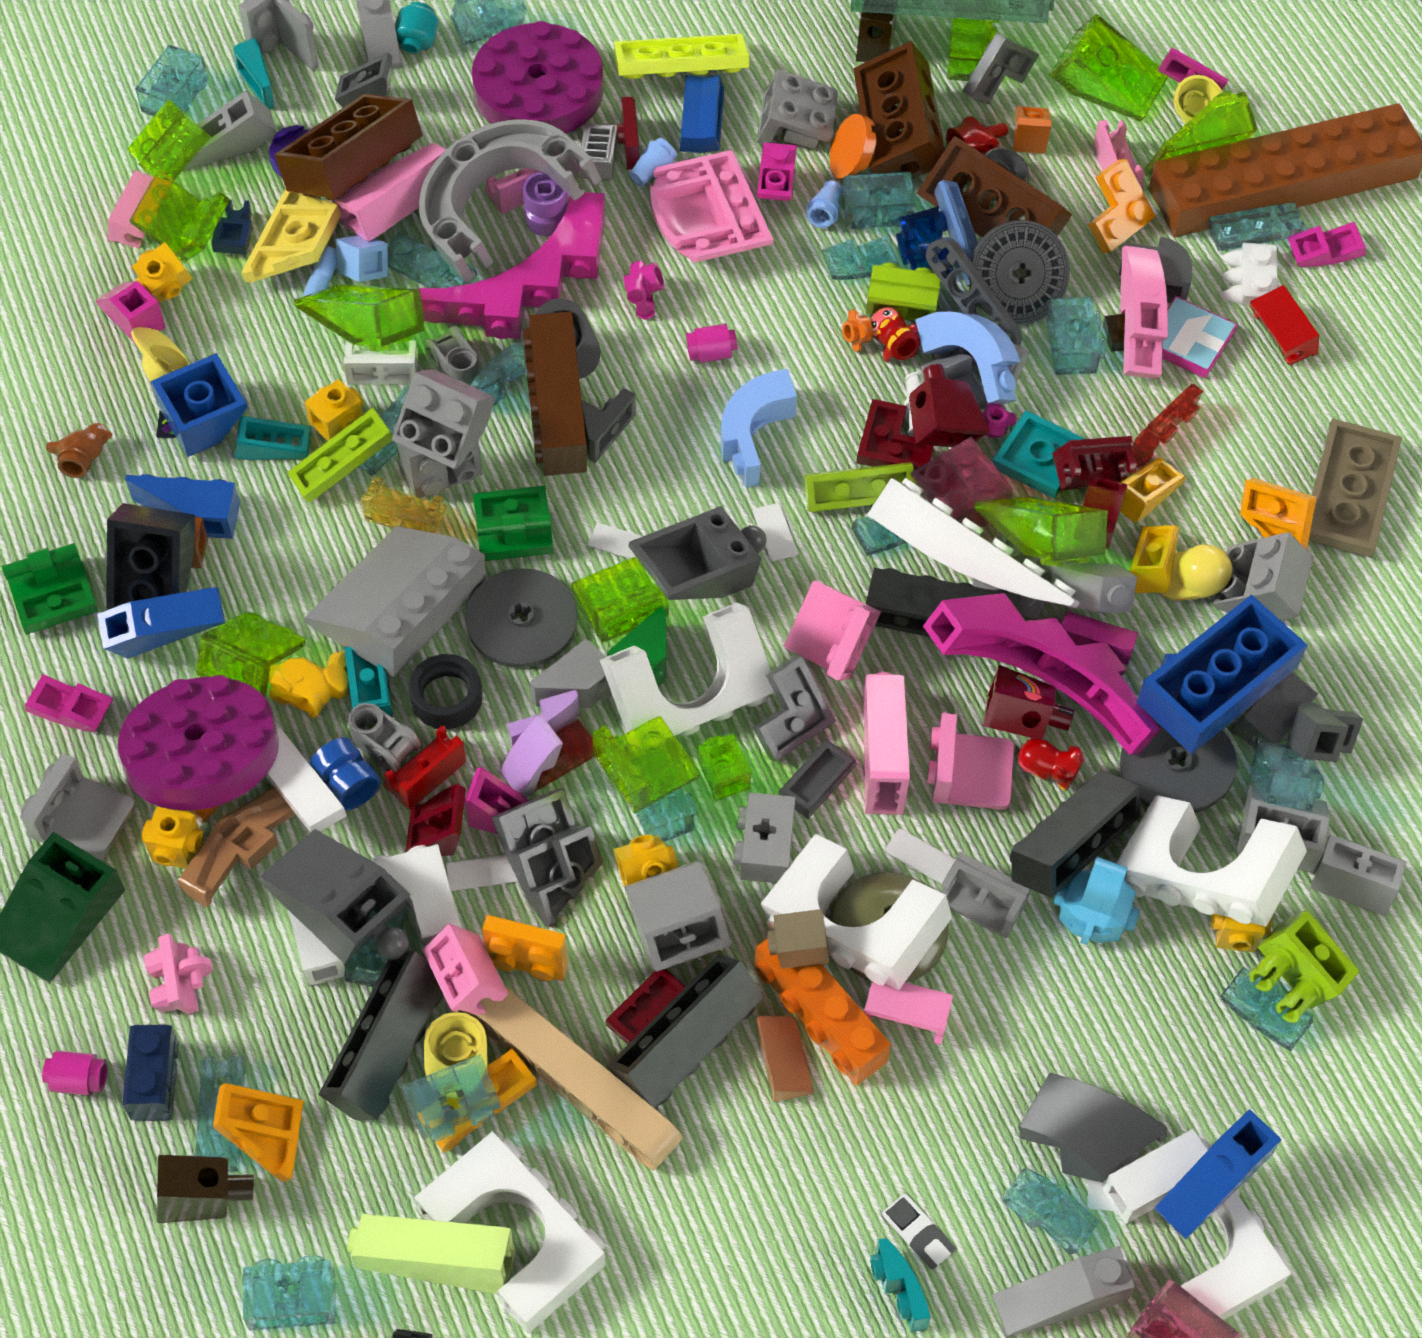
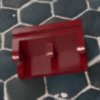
(1101, 457)

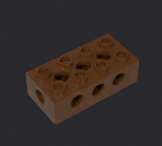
(905, 79)
(991, 181)

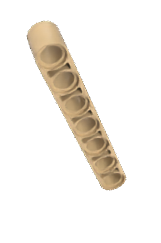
(580, 1079)

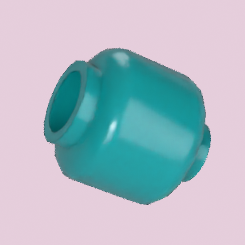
(416, 27)

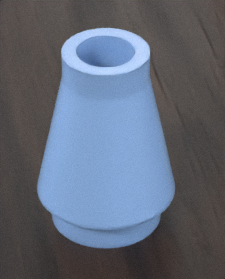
(656, 154)
(824, 206)

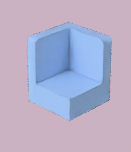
(361, 258)

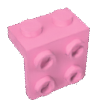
(970, 767)

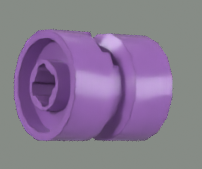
(544, 204)

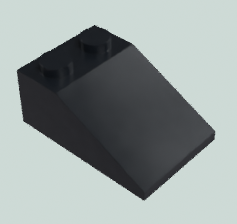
(147, 553)

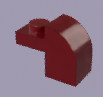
(1109, 496)

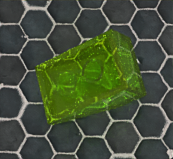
(1109, 70)
(1219, 123)
(367, 313)
(1048, 528)

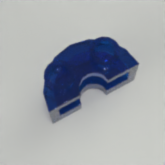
(917, 233)

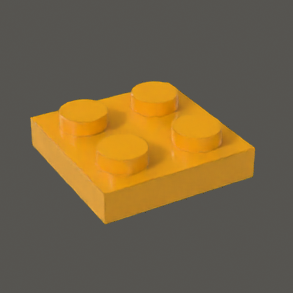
(525, 948)

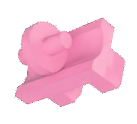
(181, 972)

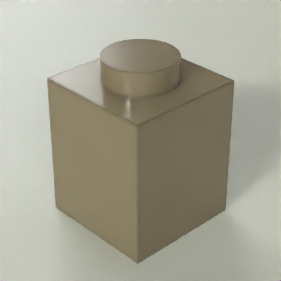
(799, 939)

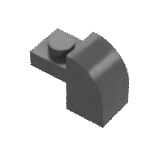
(1175, 264)
(1323, 732)

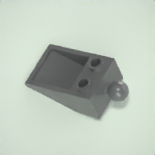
(701, 556)
(334, 894)

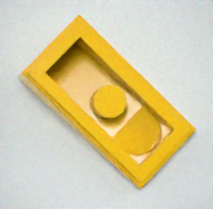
(1149, 488)
(1155, 558)

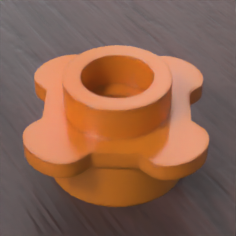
(857, 330)

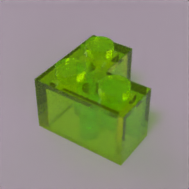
(968, 45)

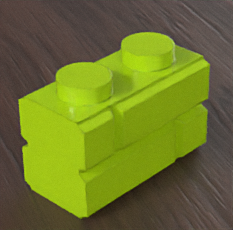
(907, 291)

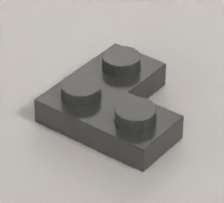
(1001, 59)
(802, 713)

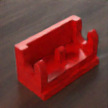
(1286, 324)
(426, 769)

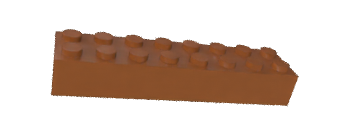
(1288, 167)

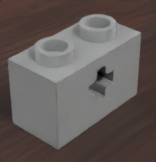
(769, 817)

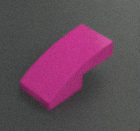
(1326, 248)
(68, 706)

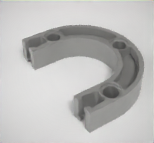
(478, 158)

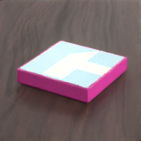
(1195, 337)

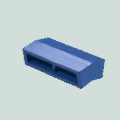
(702, 114)

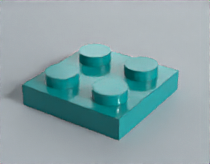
(1029, 451)

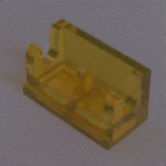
(400, 509)

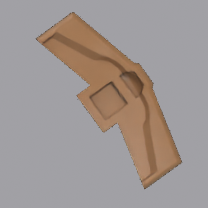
(237, 837)

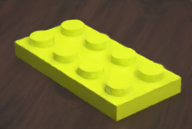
(681, 55)

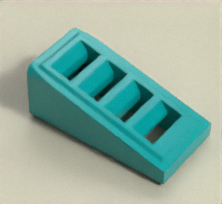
(253, 70)
(262, 450)

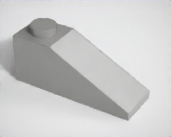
(235, 130)
(1065, 1292)

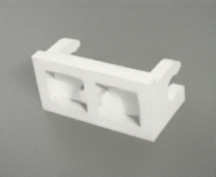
(380, 367)

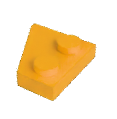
(1278, 510)
(260, 1126)

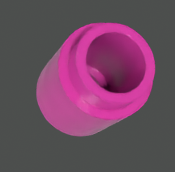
(711, 343)
(75, 1073)

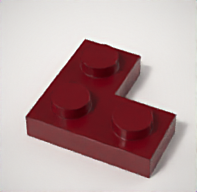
(883, 439)

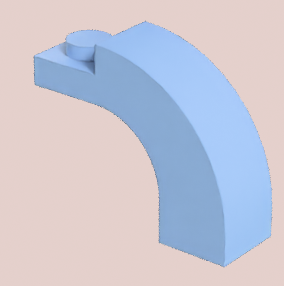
(983, 340)
(752, 406)

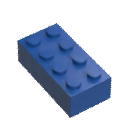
(1221, 674)

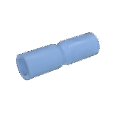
(322, 271)

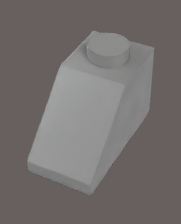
(378, 30)
(1098, 586)
(576, 671)

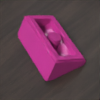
(1180, 66)
(1089, 631)

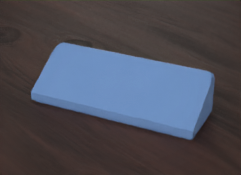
(957, 217)

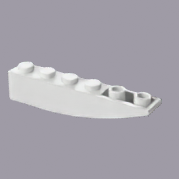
(961, 546)

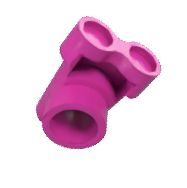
(640, 287)

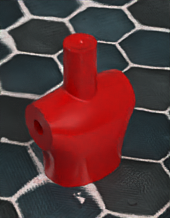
(977, 134)

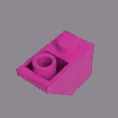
(777, 171)
(132, 307)

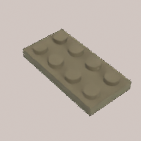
(1353, 487)

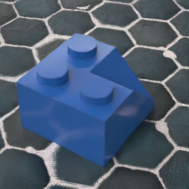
(199, 403)

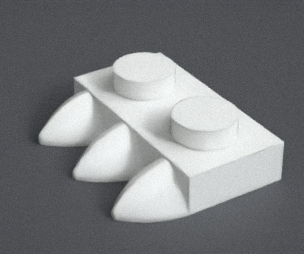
(1253, 272)

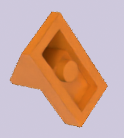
(1031, 129)

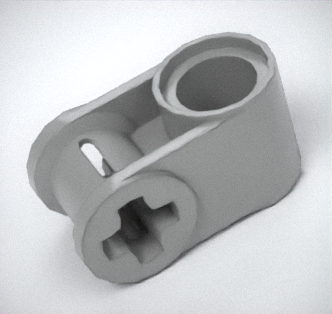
(453, 355)
(387, 741)

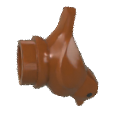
(79, 449)

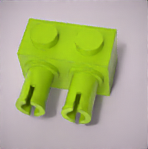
(1308, 963)

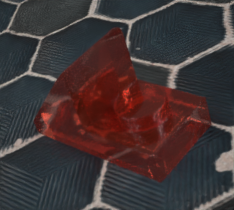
(575, 751)

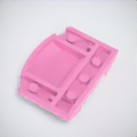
(707, 207)

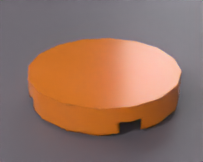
(852, 146)

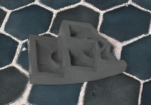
(548, 851)
(1089, 1126)

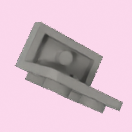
(76, 809)

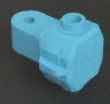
(1098, 903)

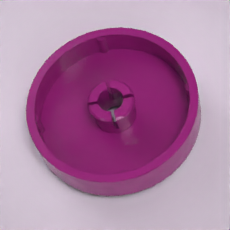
(539, 76)
(186, 771)

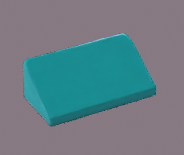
(367, 682)

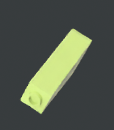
(434, 1251)

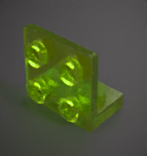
(168, 142)
(178, 217)
(618, 598)
(246, 649)
(644, 762)

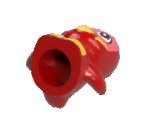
(891, 330)
(1048, 762)

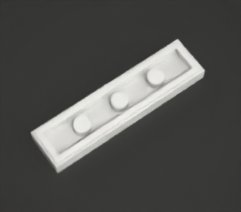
(303, 787)

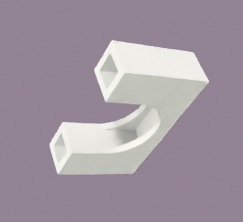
(737, 681)
(1242, 890)
(431, 900)
(881, 950)
(495, 1175)
(1251, 1262)

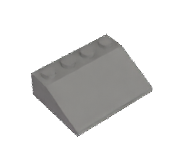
(400, 596)

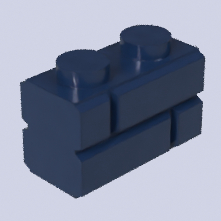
(150, 1073)

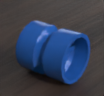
(346, 773)

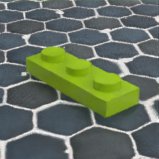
(340, 455)
(851, 486)

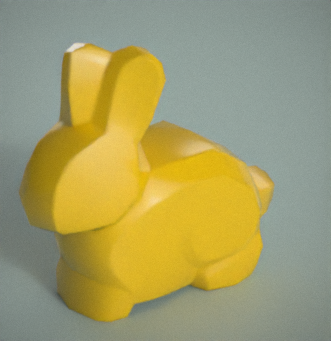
(307, 684)

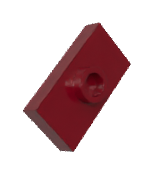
(628, 132)
(644, 1005)

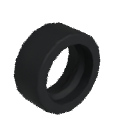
(437, 667)

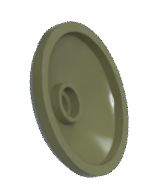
(869, 900)

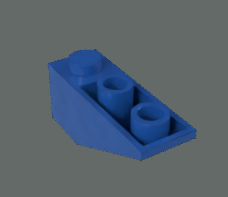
(212, 500)
(159, 621)
(1218, 1174)

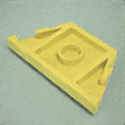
(292, 236)

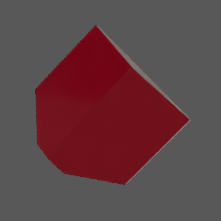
(438, 821)

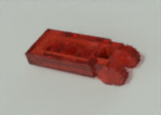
(1165, 424)

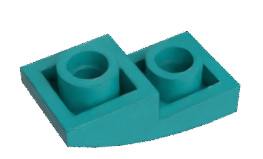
(897, 1275)

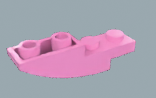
(1144, 310)

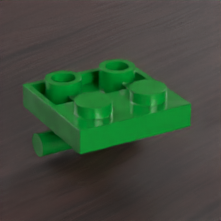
(513, 523)
(50, 588)

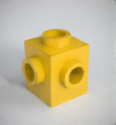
(161, 272)
(334, 408)
(172, 837)
(644, 858)
(1237, 935)

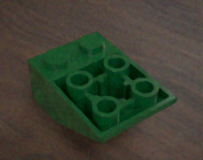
(56, 906)

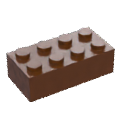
(349, 146)
(555, 394)

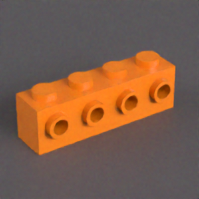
(827, 1013)

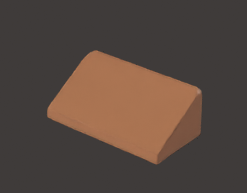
(783, 1057)

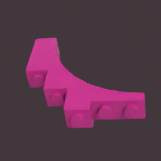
(501, 300)
(1086, 673)

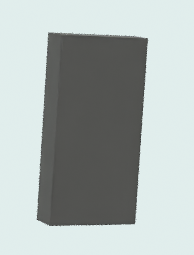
(818, 778)

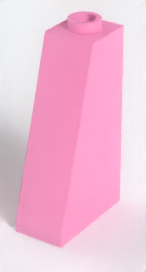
(387, 194)
(885, 744)

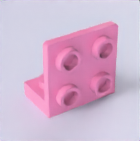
(832, 630)

